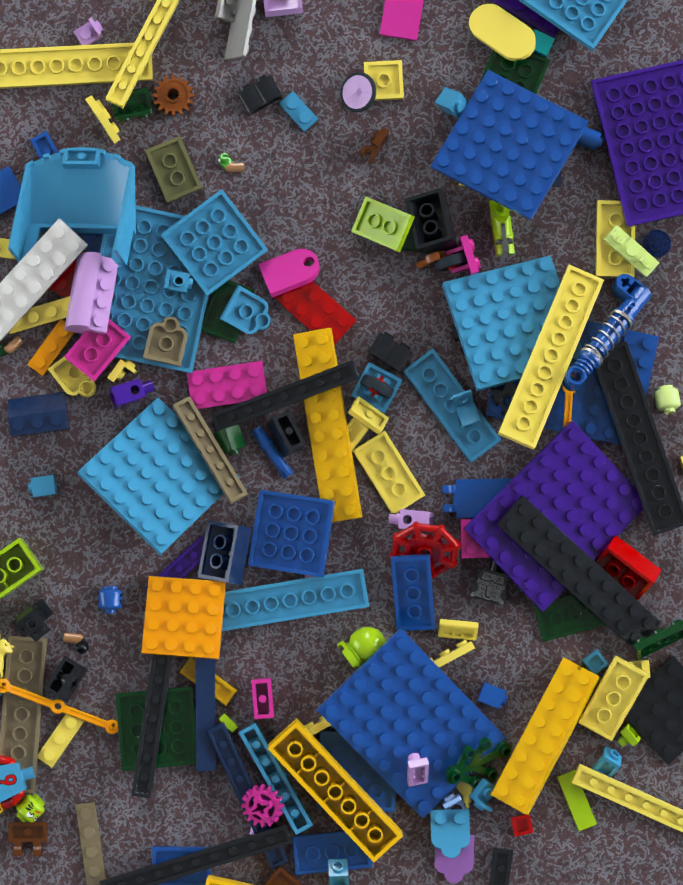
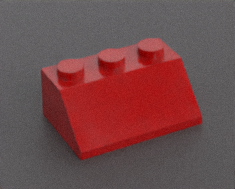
(628, 567)

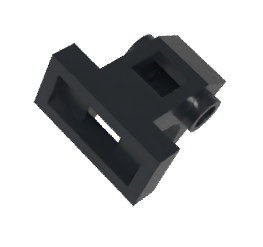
(32, 620)

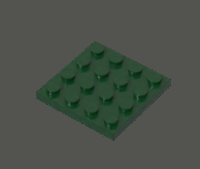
(178, 728)

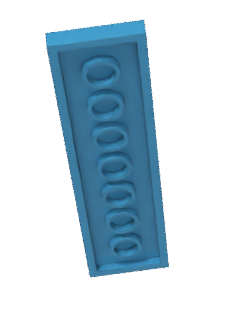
(295, 599)

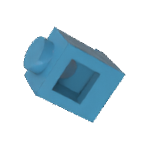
(170, 284)

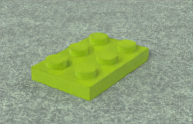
(382, 224)

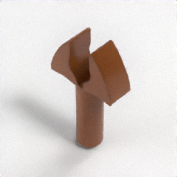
(430, 259)

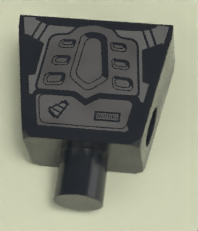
(490, 585)

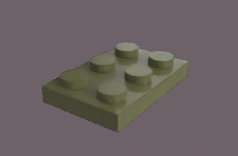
(173, 169)

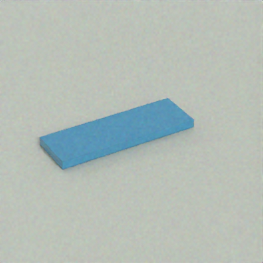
(437, 387)

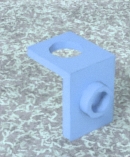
(451, 800)

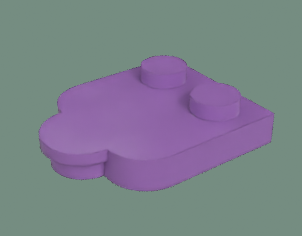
(456, 867)

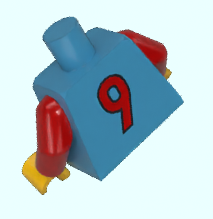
(12, 782)

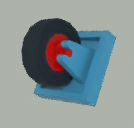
(377, 387)

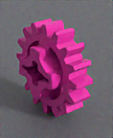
(261, 813)

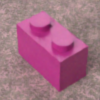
(262, 698)

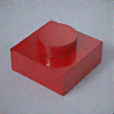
(521, 824)

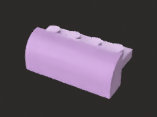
(91, 293)

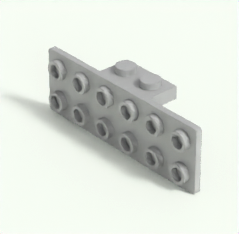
(240, 15)

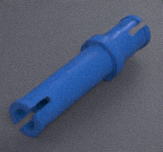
(267, 445)

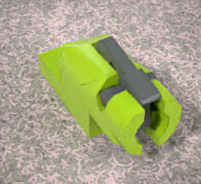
(501, 229)

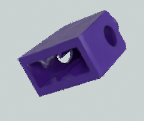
(122, 396)

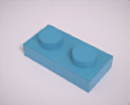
(298, 111)

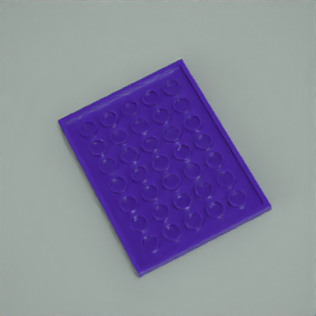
(644, 139)
(576, 492)

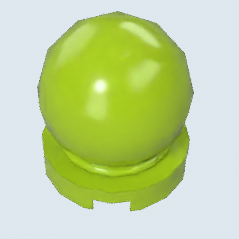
(362, 645)

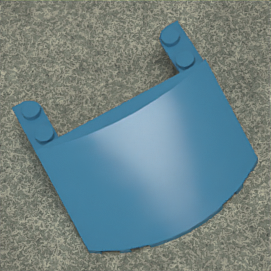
(84, 190)

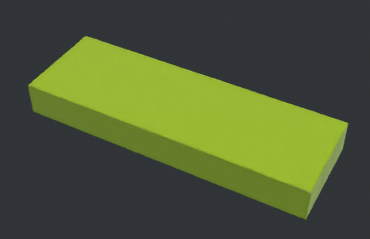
(576, 801)

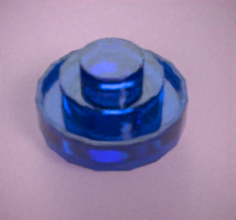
(656, 243)

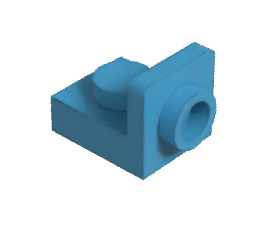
(608, 762)
(482, 795)
(338, 872)

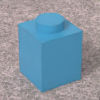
(451, 102)
(43, 486)

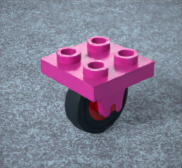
(460, 258)

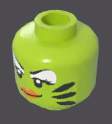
(30, 808)

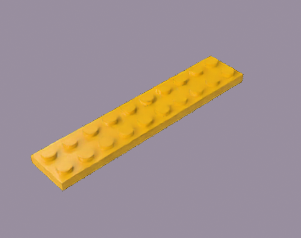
(328, 427)

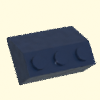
(38, 414)
(224, 552)

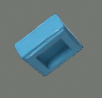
(595, 662)

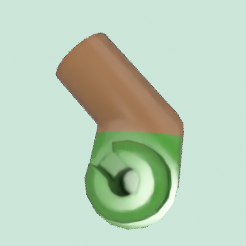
(228, 165)

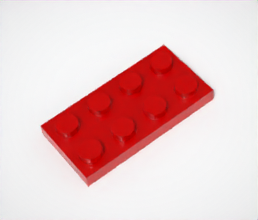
(317, 310)

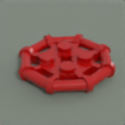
(428, 542)

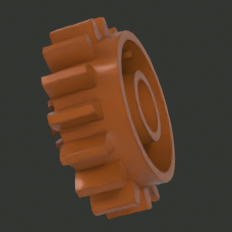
(177, 105)

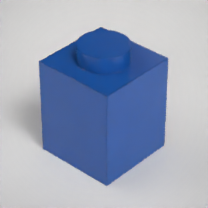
(492, 695)

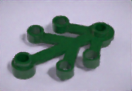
(458, 772)

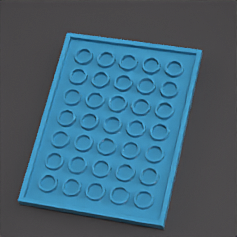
(140, 292)

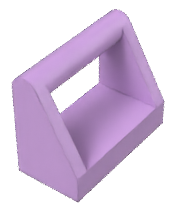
(282, 7)

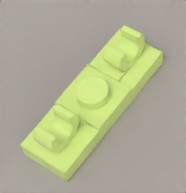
(631, 251)

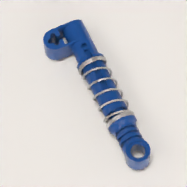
(619, 320)

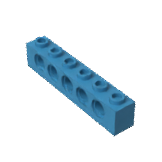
(276, 777)

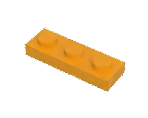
(50, 348)

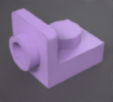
(89, 32)

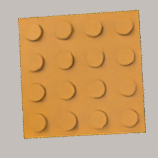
(183, 617)

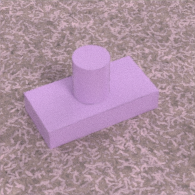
(417, 770)

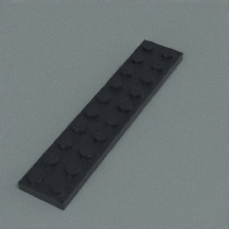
(640, 440)
(577, 572)

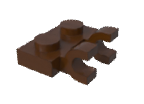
(378, 140)
(27, 832)

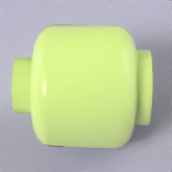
(667, 399)

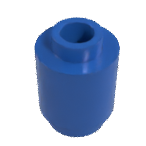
(590, 139)

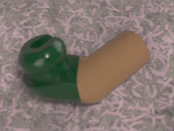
(10, 347)

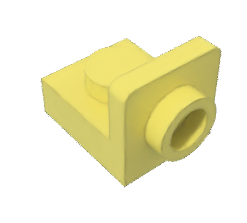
(118, 372)

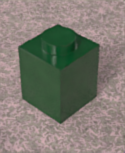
(230, 440)

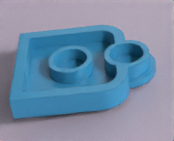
(246, 311)
(450, 831)

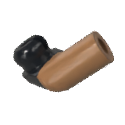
(78, 640)

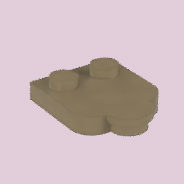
(166, 342)

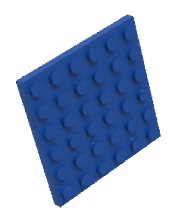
(509, 144)

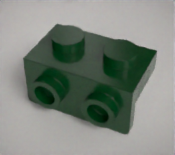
(137, 105)

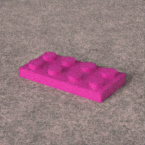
(226, 384)

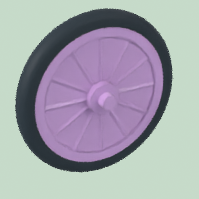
(358, 92)

